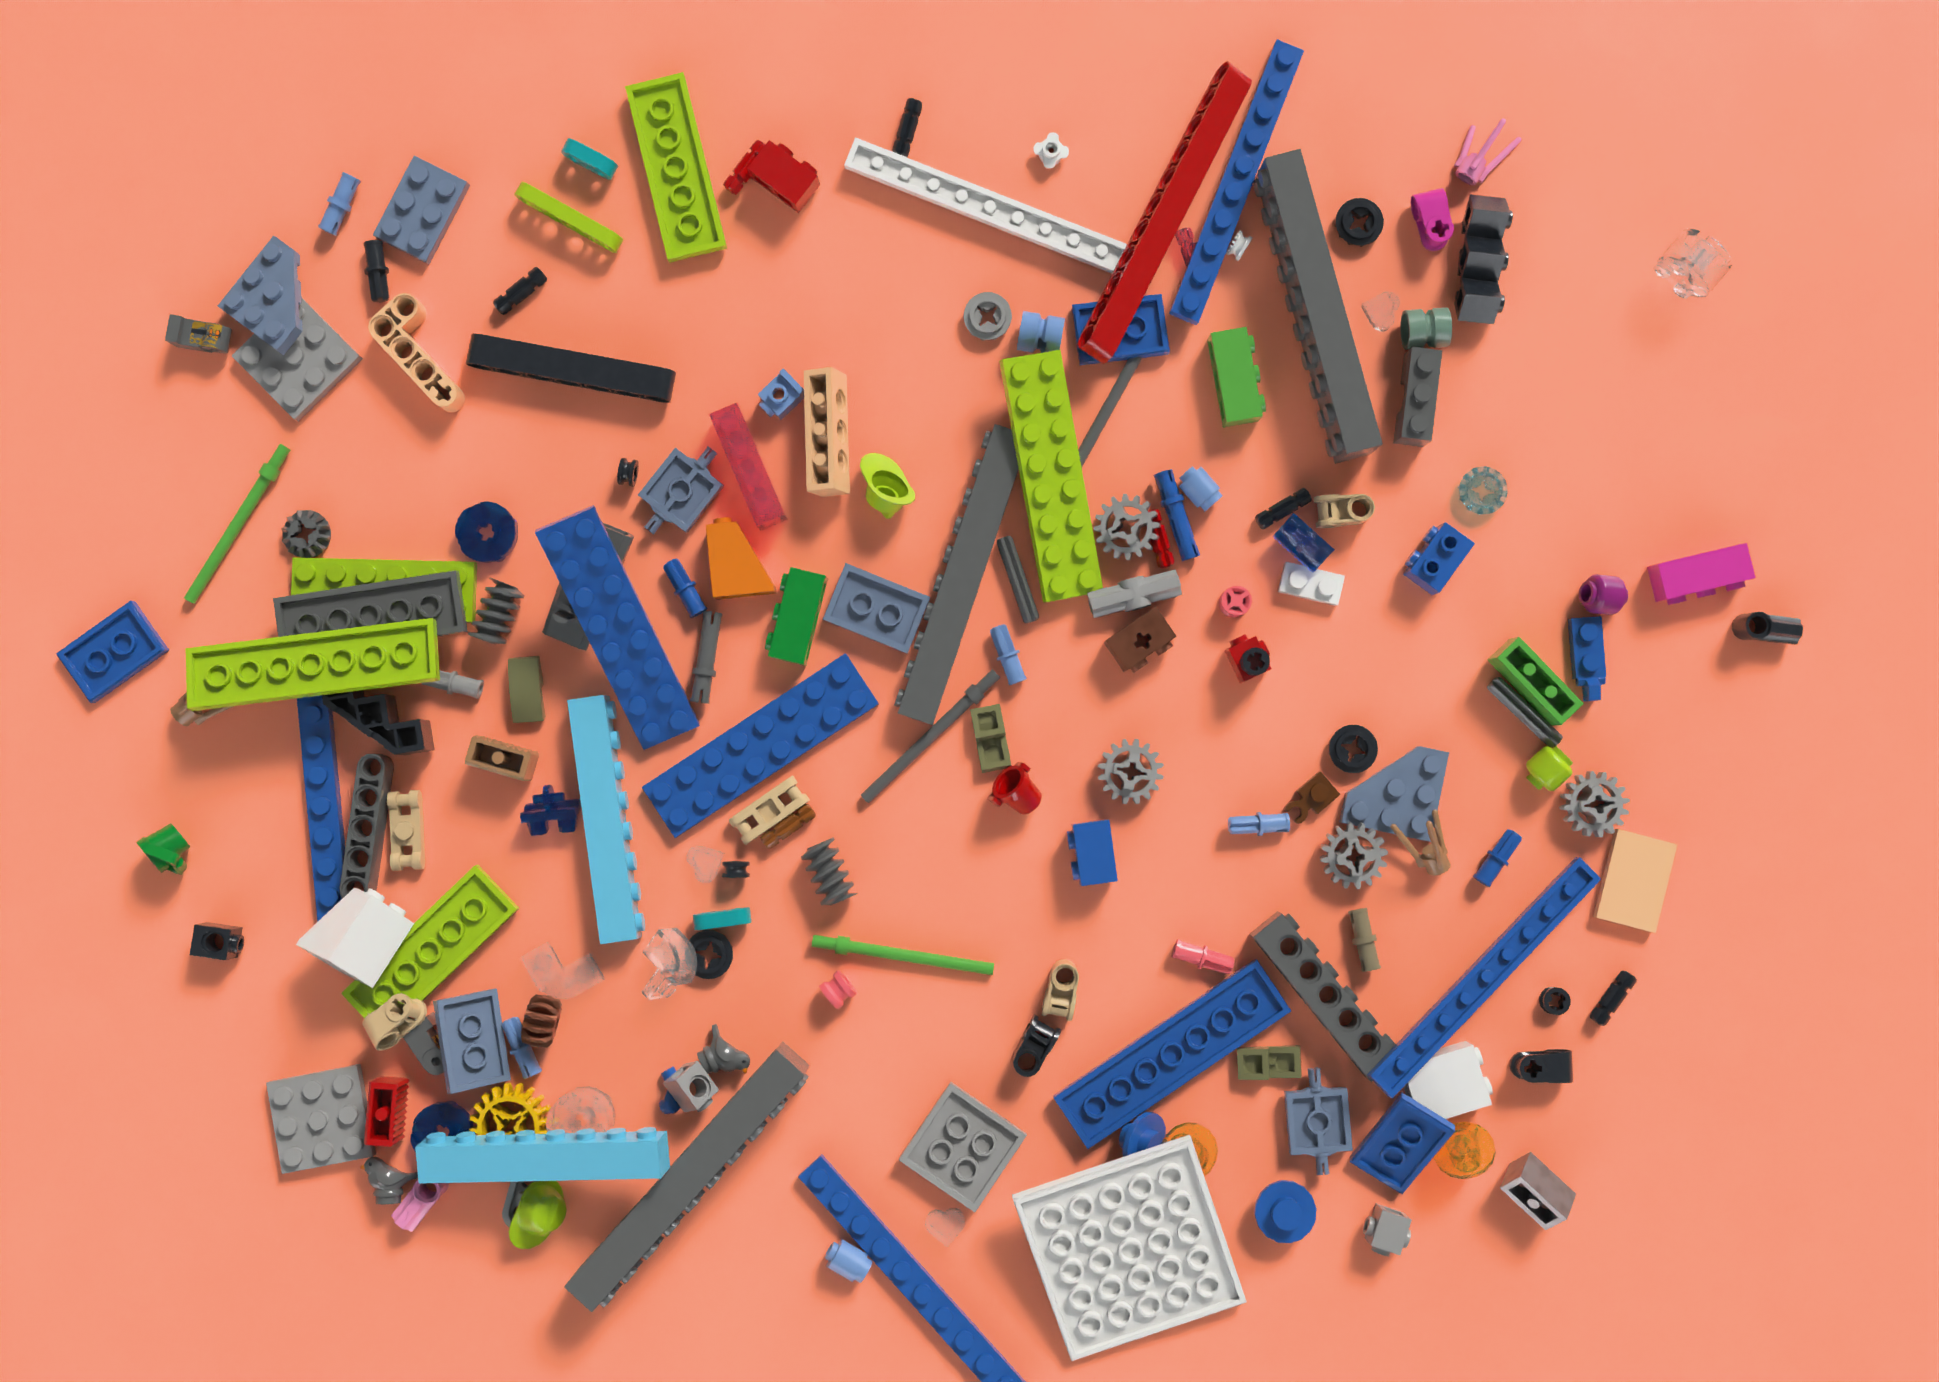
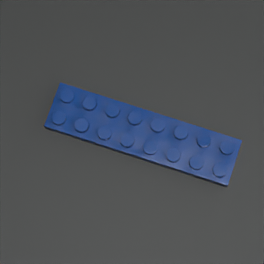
(617, 626)
(760, 745)
(1171, 1053)

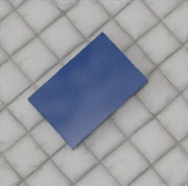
(1143, 338)
(112, 651)
(1402, 1143)

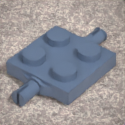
(681, 490)
(1318, 1121)

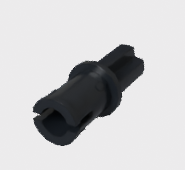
(376, 270)

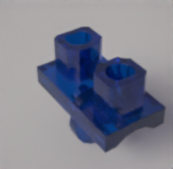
(1303, 542)
(550, 807)

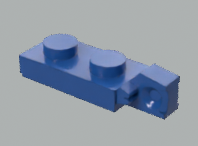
(1587, 655)

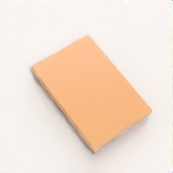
(1635, 880)

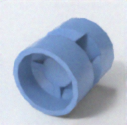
(1040, 333)

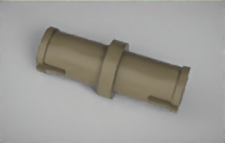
(1364, 939)

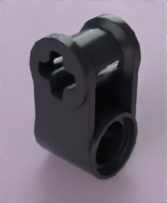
(1035, 1044)
(1547, 1066)

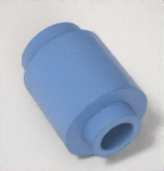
(1200, 488)
(848, 1261)

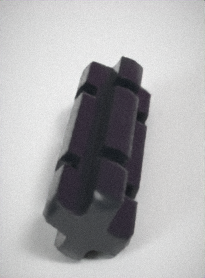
(907, 127)
(519, 290)
(1283, 508)
(1613, 998)

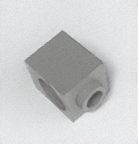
(679, 1087)

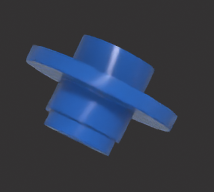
(1144, 1132)
(1285, 1211)

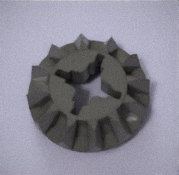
(318, 539)

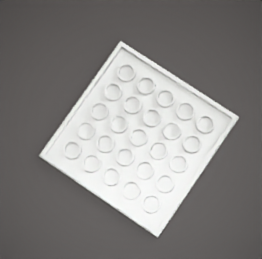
(1129, 1247)

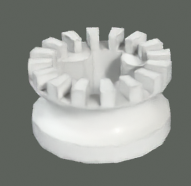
(1239, 246)

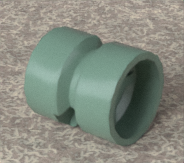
(1428, 328)

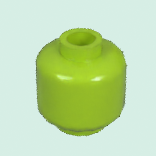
(1549, 768)

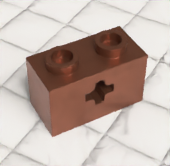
(1151, 625)

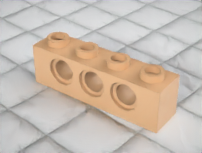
(826, 432)

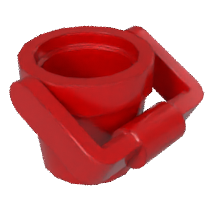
(1016, 789)

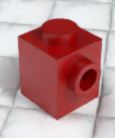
(1238, 647)

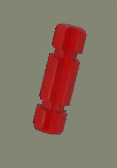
(734, 183)
(1164, 557)

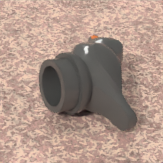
(722, 1055)
(386, 1180)

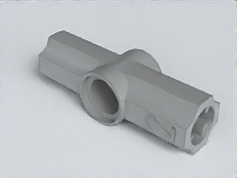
(1134, 593)

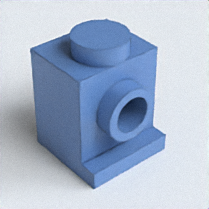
(792, 395)

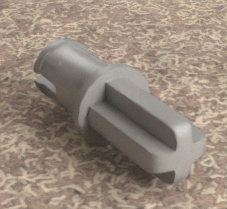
(458, 684)

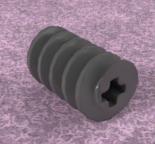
(496, 613)
(828, 873)

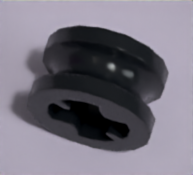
(628, 472)
(1245, 665)
(735, 869)
(1545, 997)

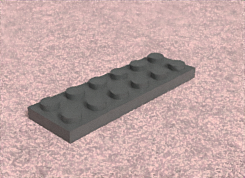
(374, 604)

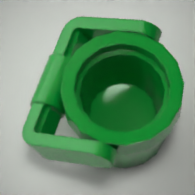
(165, 849)

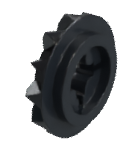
(1359, 208)
(1365, 742)
(720, 945)

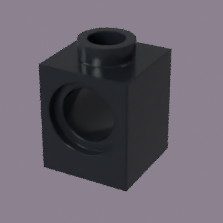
(204, 943)

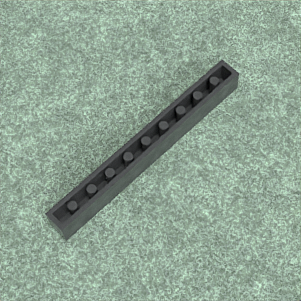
(961, 579)

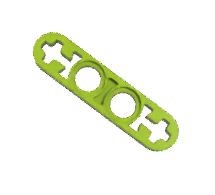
(568, 217)

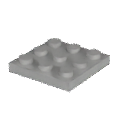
(306, 370)
(319, 1118)
(962, 1146)

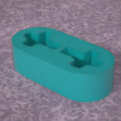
(589, 159)
(722, 918)

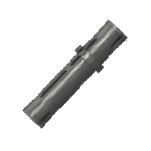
(706, 657)

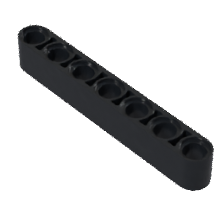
(570, 368)

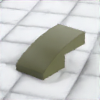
(525, 689)
(990, 738)
(1269, 1062)

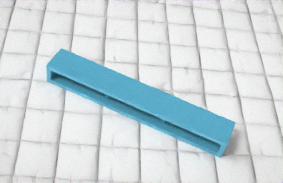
(605, 819)
(543, 1156)

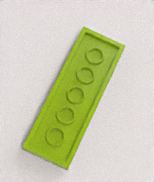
(676, 167)
(334, 573)
(438, 942)

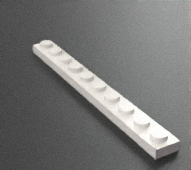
(984, 205)

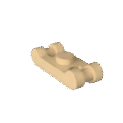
(768, 810)
(406, 830)

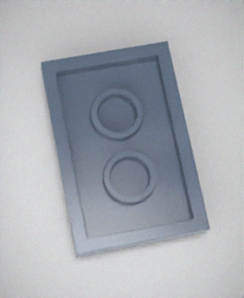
(421, 209)
(876, 608)
(471, 1040)

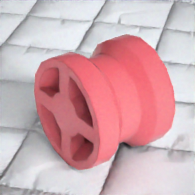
(1239, 598)
(838, 989)

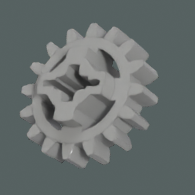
(1132, 539)
(1132, 757)
(1598, 815)
(1340, 856)

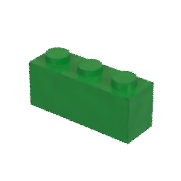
(796, 616)

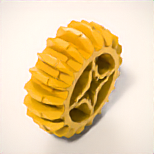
(504, 1115)

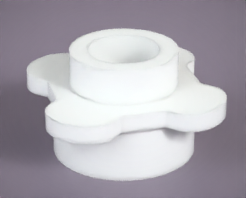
(1051, 159)

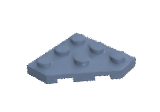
(269, 296)
(1399, 794)

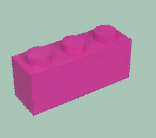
(1701, 574)

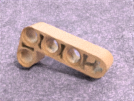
(419, 359)

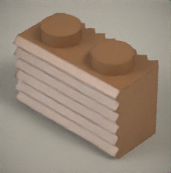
(501, 758)

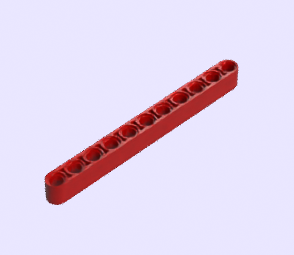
(1164, 213)

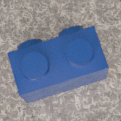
(1438, 558)
(1093, 852)

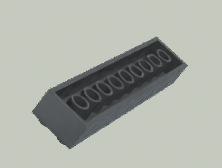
(1317, 307)
(683, 1183)

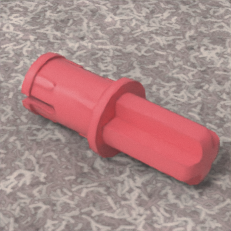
(1203, 957)

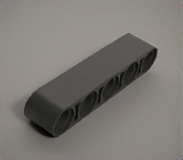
(376, 815)

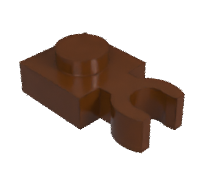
(1314, 795)

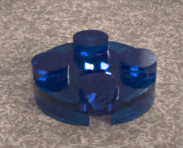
(481, 515)
(446, 1114)

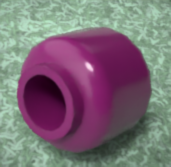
(1603, 594)

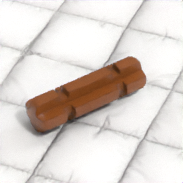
(788, 826)

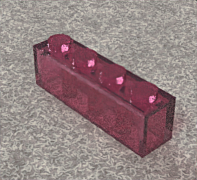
(748, 466)

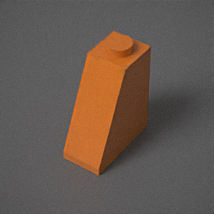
(734, 563)

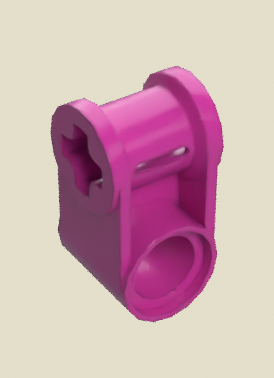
(1432, 213)

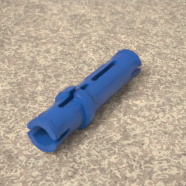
(1176, 514)

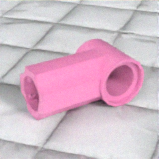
(417, 1205)

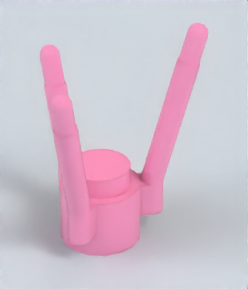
(1472, 167)

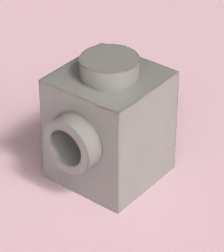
(1387, 1230)

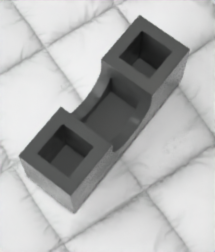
(1420, 382)

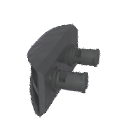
(561, 619)

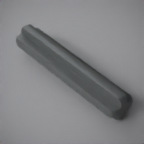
(1017, 579)
(1524, 712)

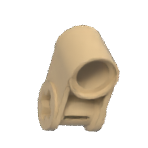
(1336, 510)
(1061, 996)
(393, 1020)

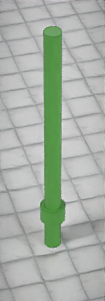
(268, 473)
(843, 946)

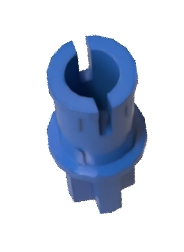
(684, 588)
(1498, 857)

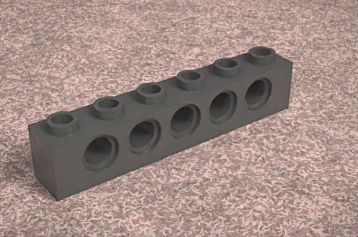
(1268, 938)

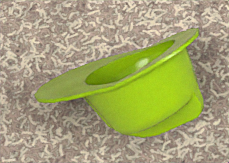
(886, 484)
(537, 1214)

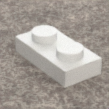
(1316, 586)

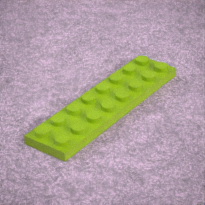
(1051, 475)
(312, 664)

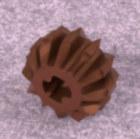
(541, 1021)

